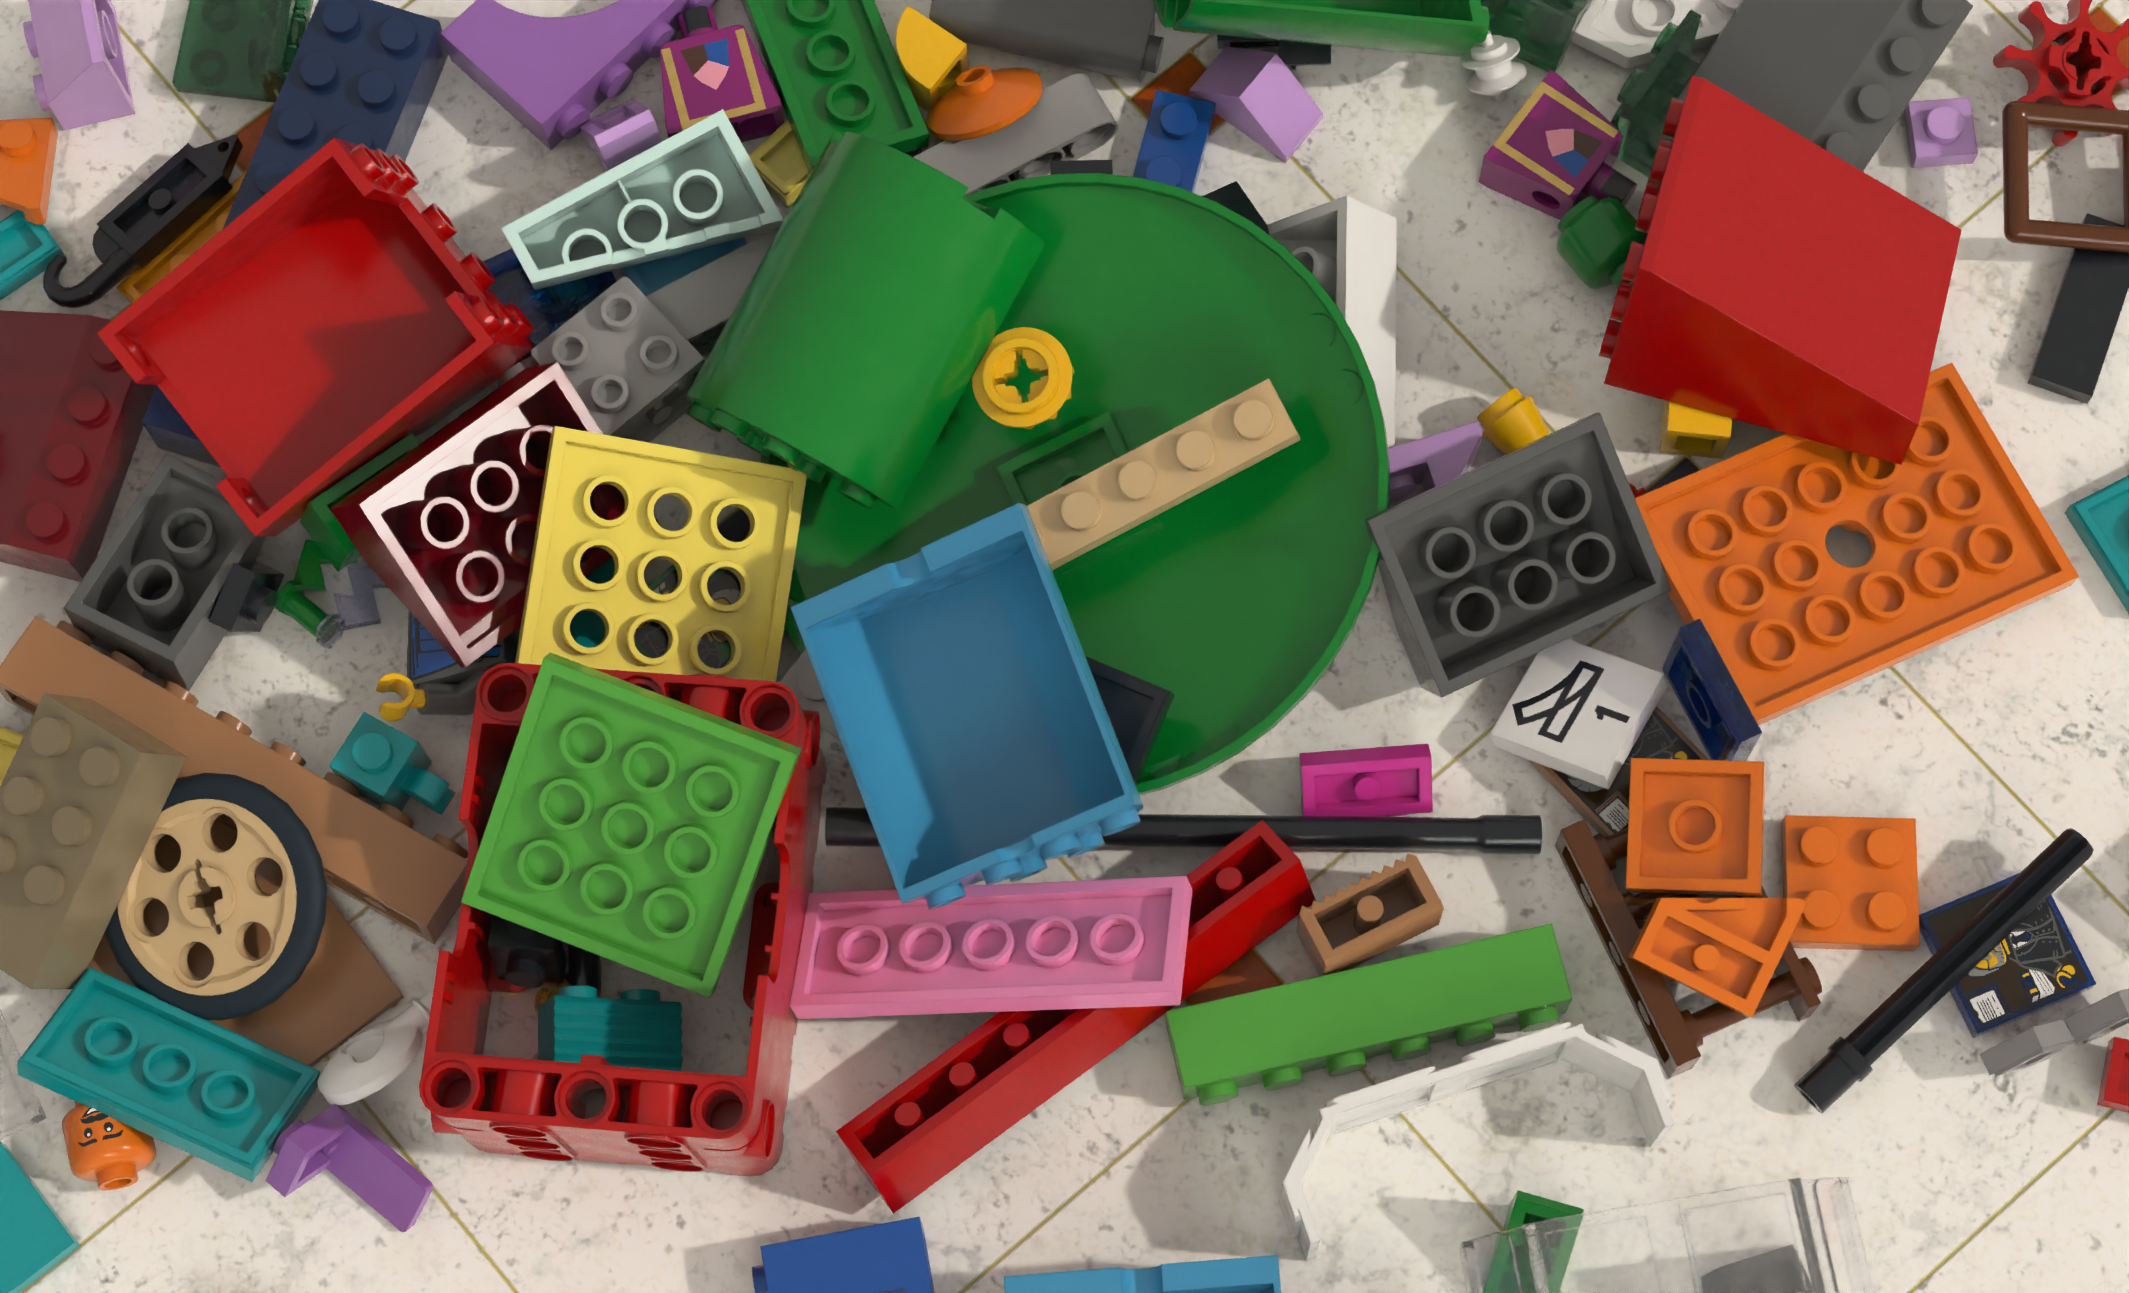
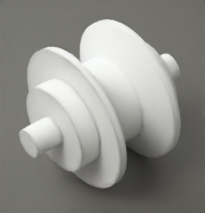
(1493, 66)

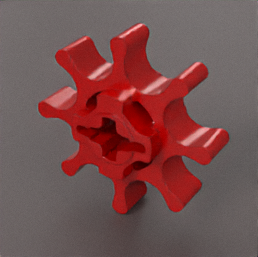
(2089, 54)

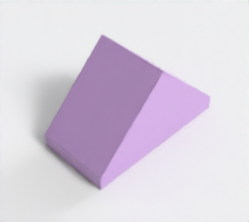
(1259, 99)

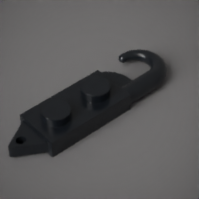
(150, 219)

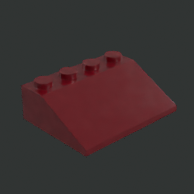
(63, 439)
(462, 509)

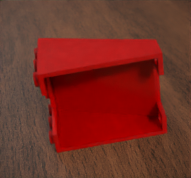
(1779, 283)
(320, 331)

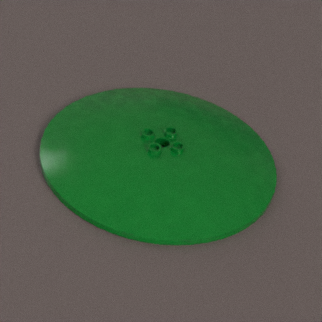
(1162, 317)

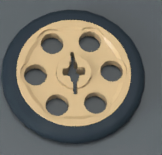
(291, 915)

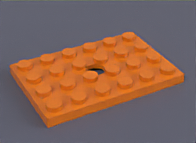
(1945, 531)

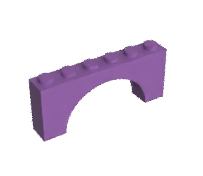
(560, 67)

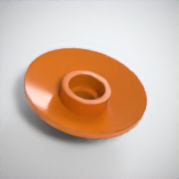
(984, 102)

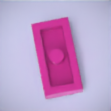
(1367, 781)

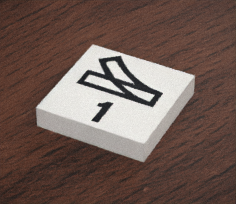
(1579, 711)

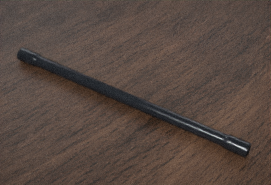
(1484, 833)

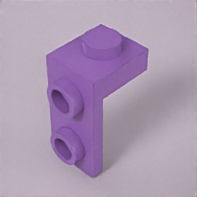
(356, 1158)

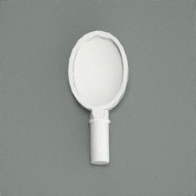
(375, 1055)

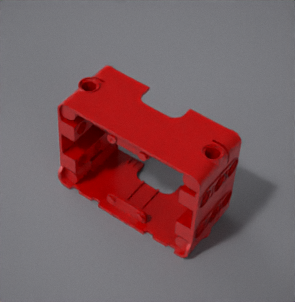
(648, 1114)

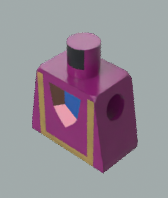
(717, 72)
(1556, 153)

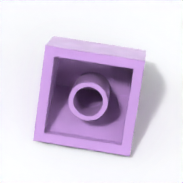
(79, 61)

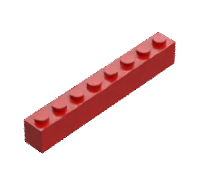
(1030, 1056)

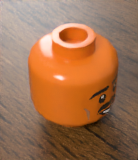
(105, 1148)

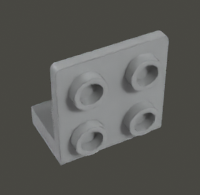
(625, 362)

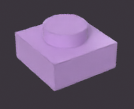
(1940, 132)

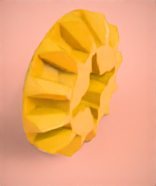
(1001, 362)

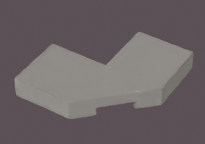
(2049, 1038)

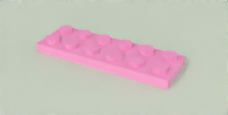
(994, 949)

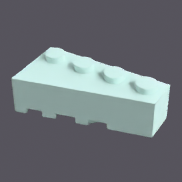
(653, 206)

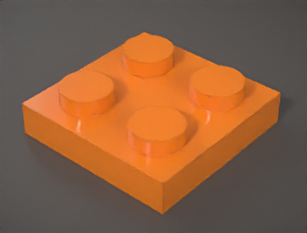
(1696, 827)
(1855, 880)

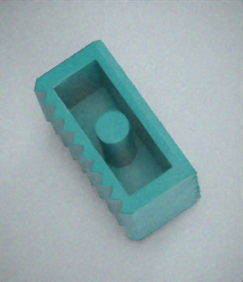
(625, 1031)

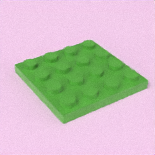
(630, 824)

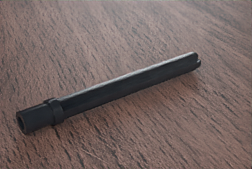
(1852, 1057)

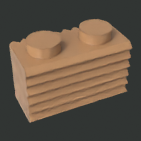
(1369, 917)

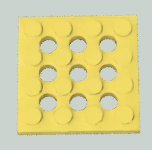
(643, 474)

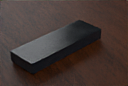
(2082, 321)

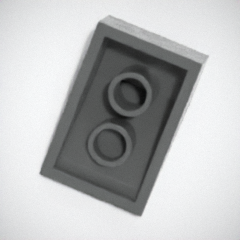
(165, 574)

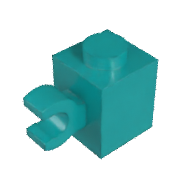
(389, 767)

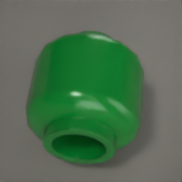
(1598, 240)

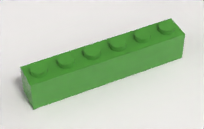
(1368, 1013)

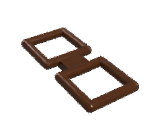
(2017, 226)

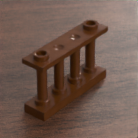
(1618, 920)

